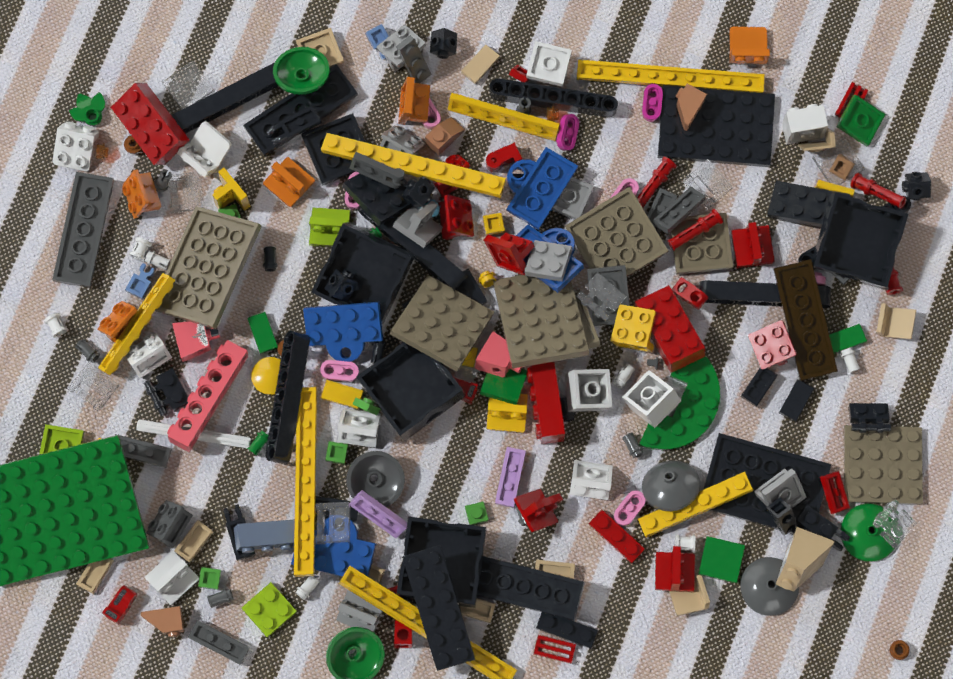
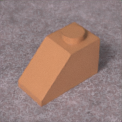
(689, 103)
(443, 135)
(166, 620)

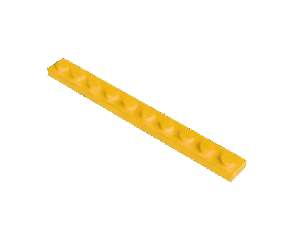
(669, 76)
(417, 165)
(305, 484)
(409, 616)

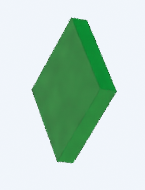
(860, 120)
(504, 388)
(721, 559)

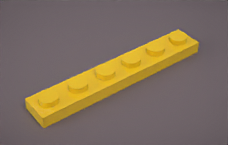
(503, 116)
(135, 325)
(706, 500)

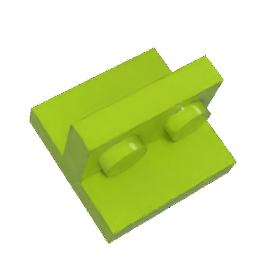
(325, 225)

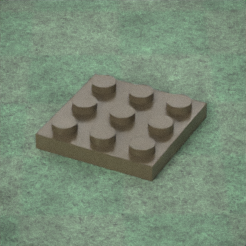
(704, 252)

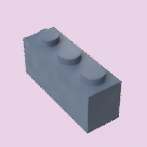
(264, 535)

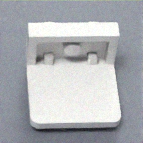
(74, 146)
(205, 150)

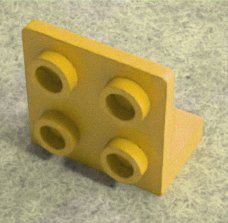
(633, 328)

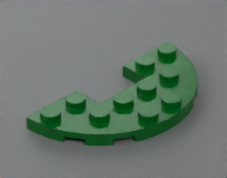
(694, 411)

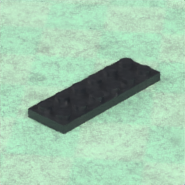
(325, 100)
(530, 588)
(438, 607)

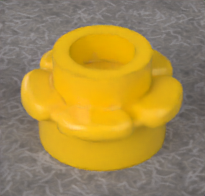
(486, 279)

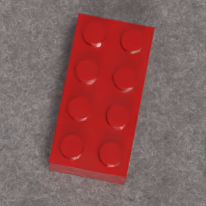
(150, 123)
(672, 330)
(547, 403)

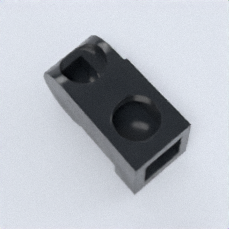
(782, 516)

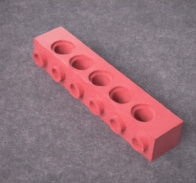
(187, 438)

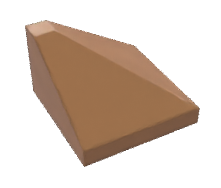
(842, 167)

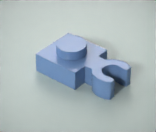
(377, 36)
(140, 284)

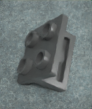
(169, 523)

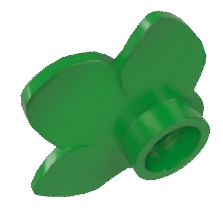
(88, 107)

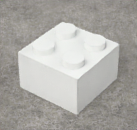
(804, 124)
(588, 390)
(651, 398)

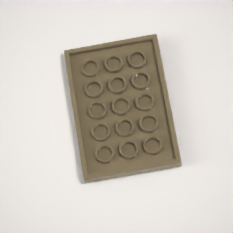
(208, 266)
(539, 321)

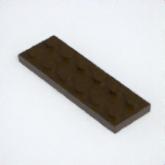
(805, 319)

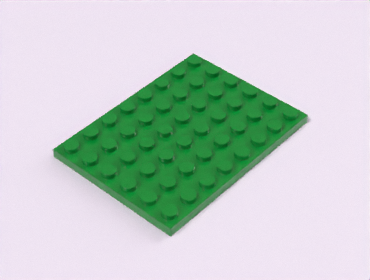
(67, 510)

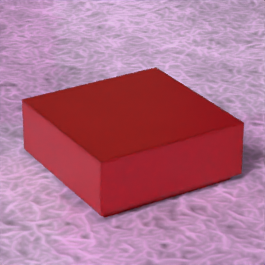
(519, 73)

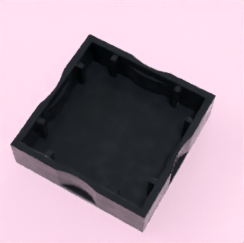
(859, 240)
(375, 264)
(410, 389)
(462, 551)

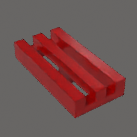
(852, 86)
(832, 493)
(542, 638)

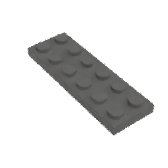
(83, 229)

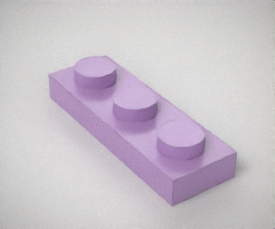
(510, 477)
(378, 514)

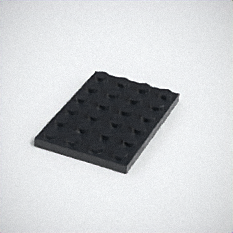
(726, 130)
(761, 464)

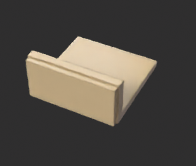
(819, 146)
(896, 322)
(691, 601)

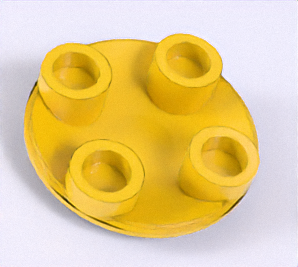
(265, 375)

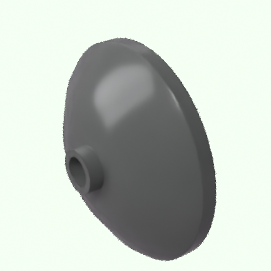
(389, 479)
(674, 492)
(757, 592)

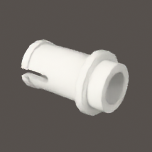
(157, 260)
(850, 360)
(623, 376)
(307, 587)

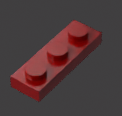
(616, 536)

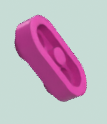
(652, 104)
(567, 133)

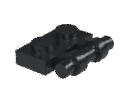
(172, 389)
(869, 413)

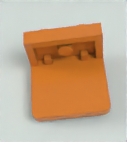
(748, 45)

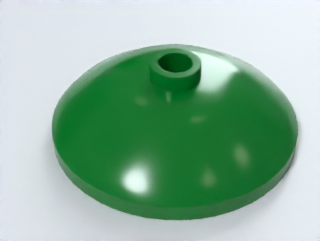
(301, 70)
(862, 543)
(361, 664)

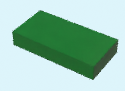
(262, 333)
(847, 338)

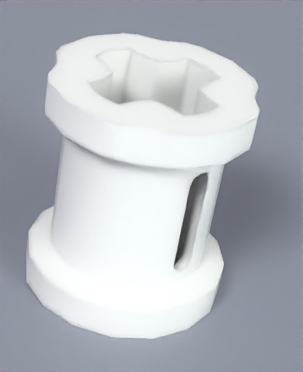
(140, 249)
(56, 325)
(686, 543)

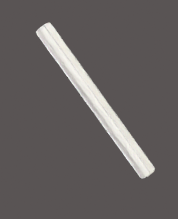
(206, 436)

